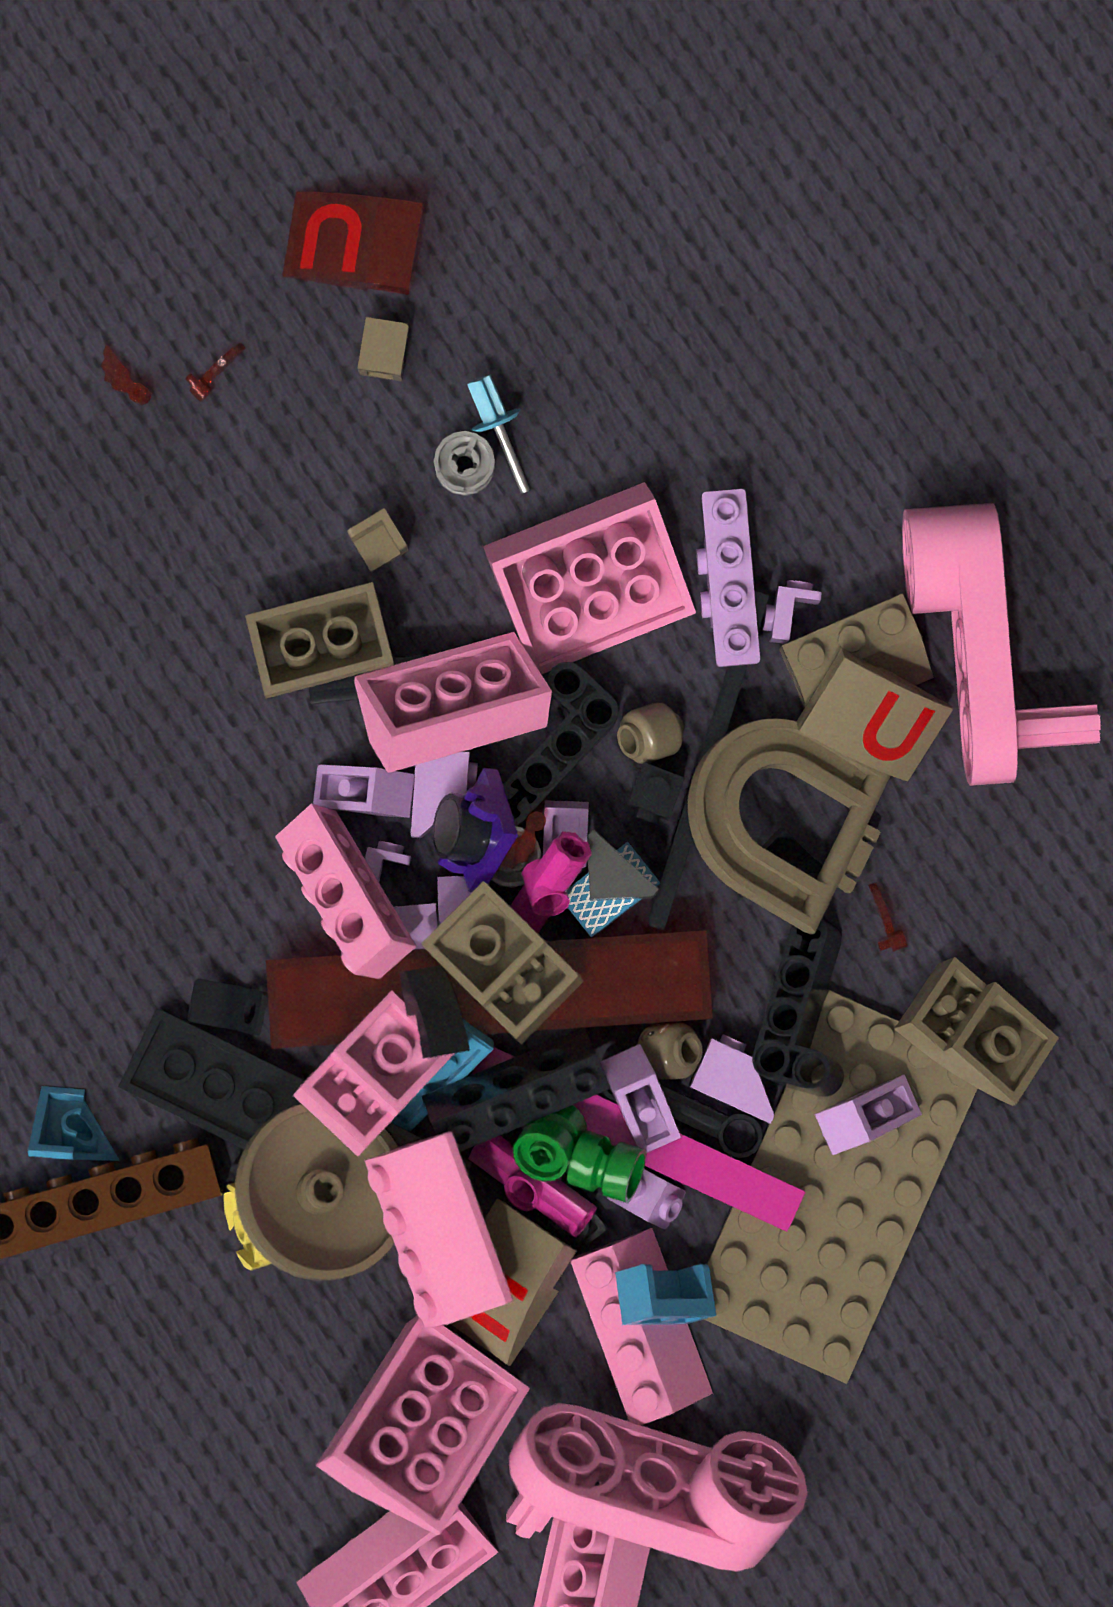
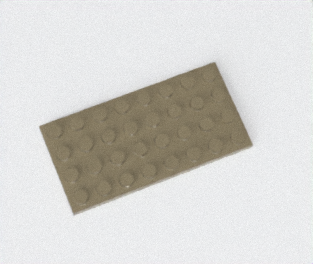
(827, 1277)

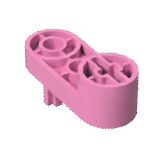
(958, 567)
(655, 1488)

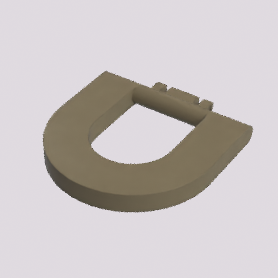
(744, 863)

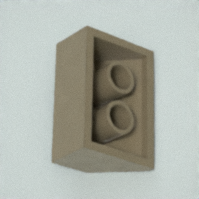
(877, 635)
(319, 640)

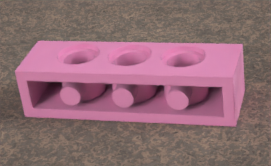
(384, 939)

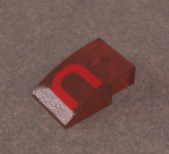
(353, 241)

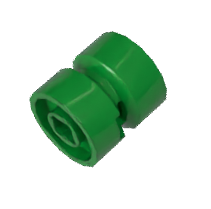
(548, 1144)
(606, 1166)

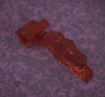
(121, 380)
(201, 387)
(526, 843)
(896, 939)

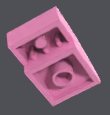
(370, 1076)

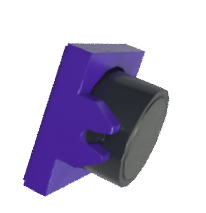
(475, 830)

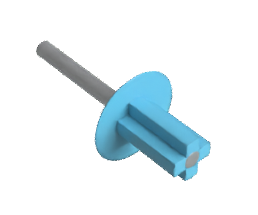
(494, 416)

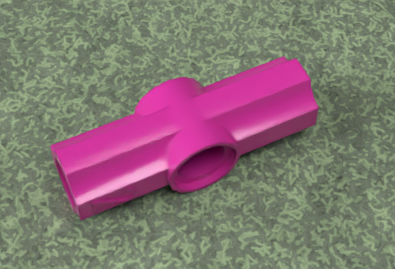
(549, 879)
(549, 1197)

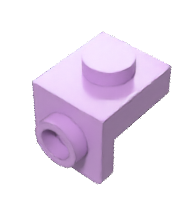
(779, 616)
(566, 817)
(385, 852)
(655, 1200)

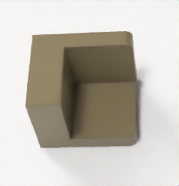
(383, 349)
(377, 540)

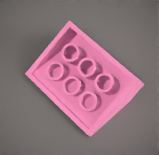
(590, 578)
(423, 1425)

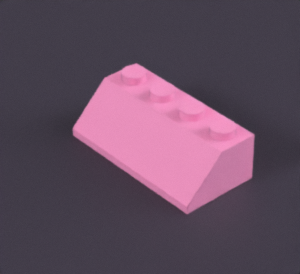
(452, 701)
(438, 1230)
(650, 1364)
(398, 1564)
(590, 1569)

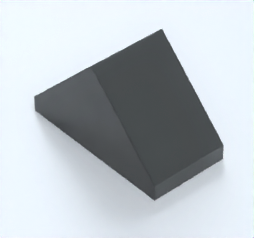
(613, 876)

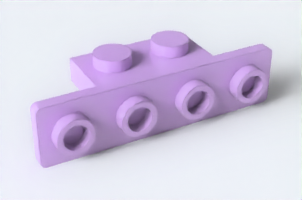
(729, 578)

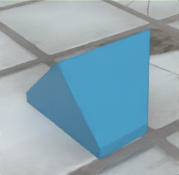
(67, 1128)

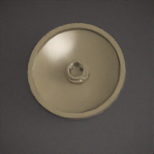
(310, 1198)

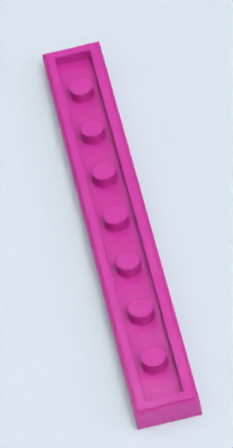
(693, 1163)

